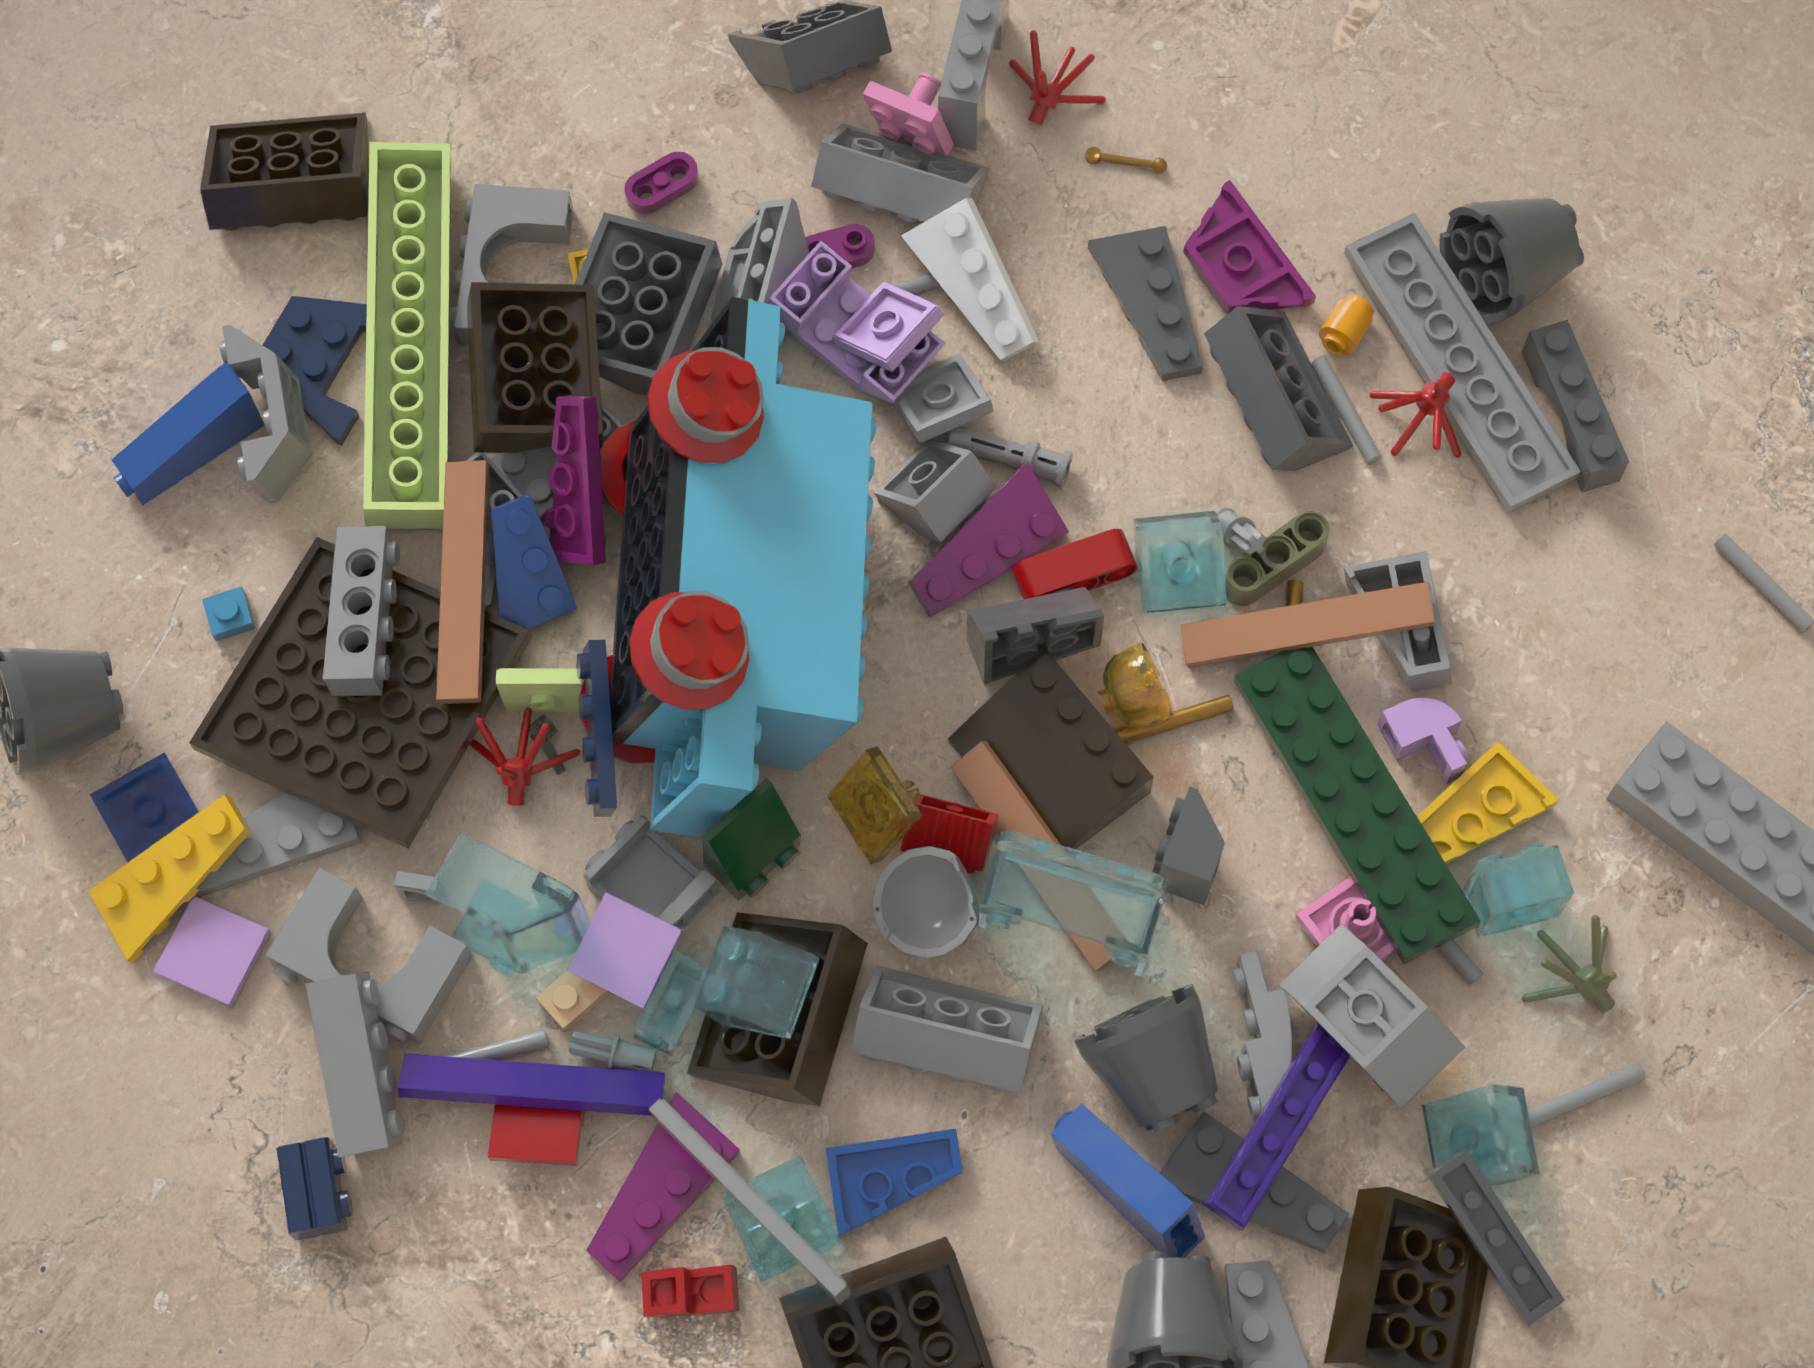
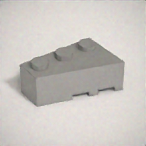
(1416, 653)

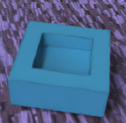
(228, 613)

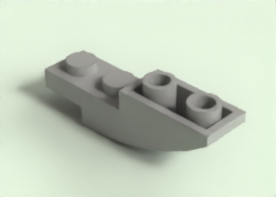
(1268, 1018)

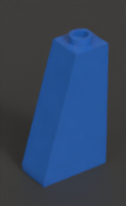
(188, 435)
(1129, 1183)

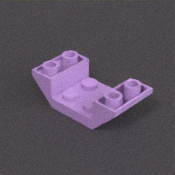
(820, 301)

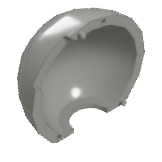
(925, 902)

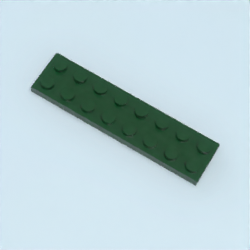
(1357, 802)

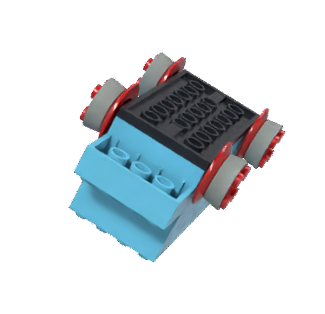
(735, 570)

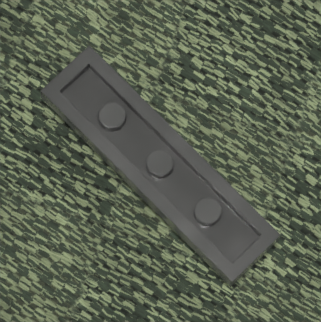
(1495, 1237)

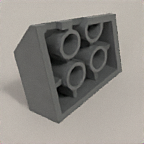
(816, 46)
(1018, 632)

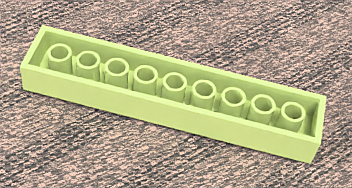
(407, 335)

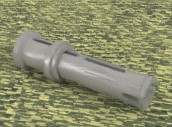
(1042, 461)

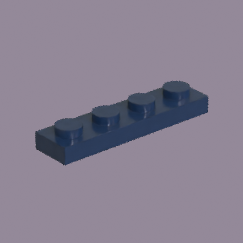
(598, 746)

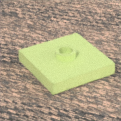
(539, 689)

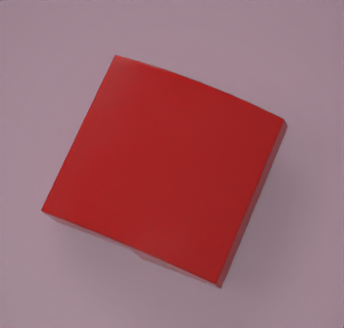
(535, 1135)

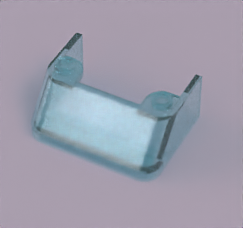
(1074, 895)
(508, 908)

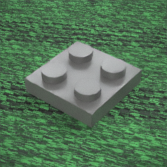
(943, 399)

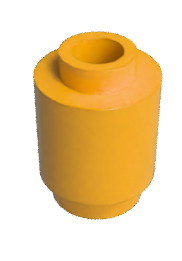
(1346, 325)

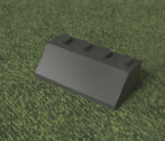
(1276, 388)

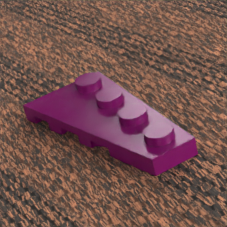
(578, 500)
(1002, 533)
(656, 1193)

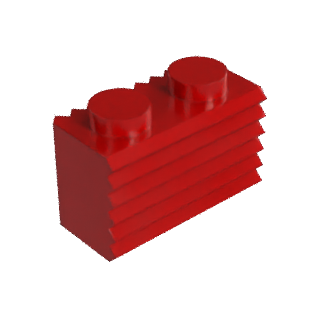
(954, 828)

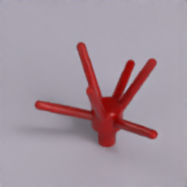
(1049, 94)
(1431, 402)
(517, 771)

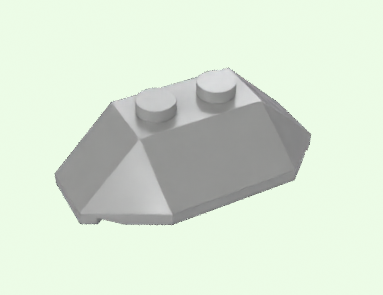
(763, 254)

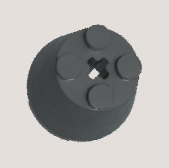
(1510, 252)
(54, 704)
(1155, 1058)
(1173, 1317)

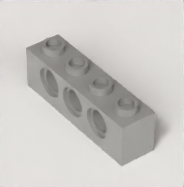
(356, 551)

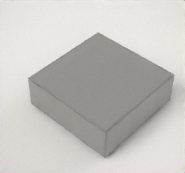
(413, 886)

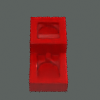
(690, 1291)

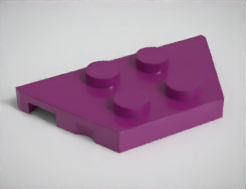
(1242, 258)

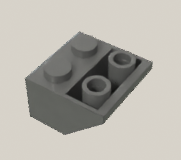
(1192, 852)

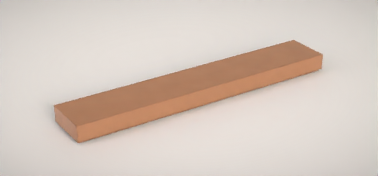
(463, 582)
(1308, 624)
(999, 793)

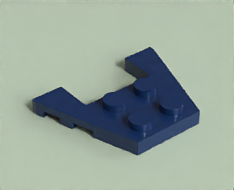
(314, 343)

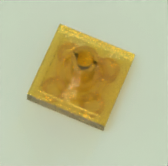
(875, 804)

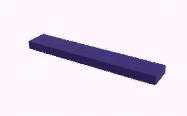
(530, 1084)
(1277, 1128)

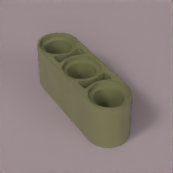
(1285, 542)

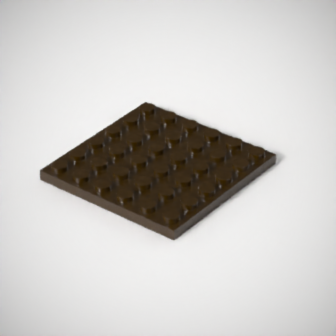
(354, 756)

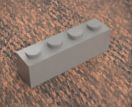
(355, 1063)

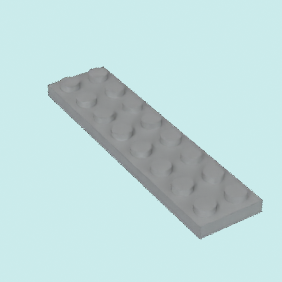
(1447, 334)

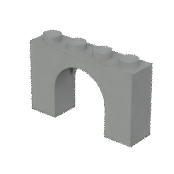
(963, 85)
(501, 218)
(408, 999)

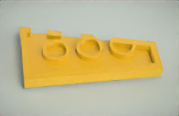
(1484, 804)
(160, 879)

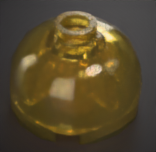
(1135, 689)

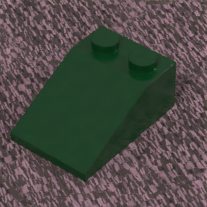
(751, 842)

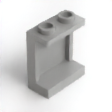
(651, 875)

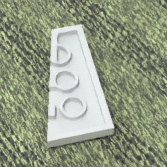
(971, 272)

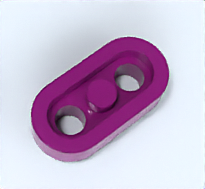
(659, 182)
(838, 240)

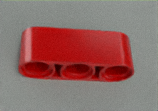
(1080, 564)

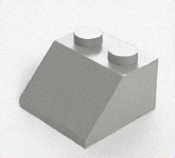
(936, 489)

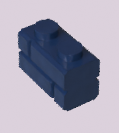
(313, 1188)

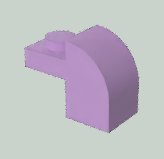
(1428, 725)

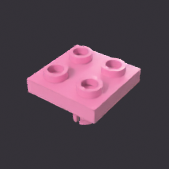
(911, 115)
(1346, 907)

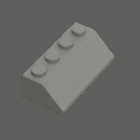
(893, 175)
(946, 1029)

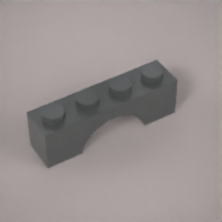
(1589, 432)

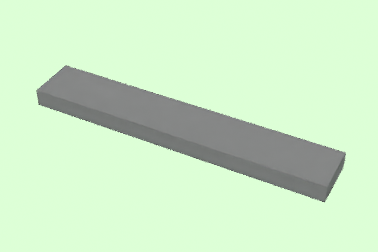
(751, 1201)

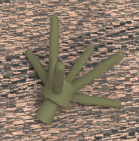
(1587, 980)

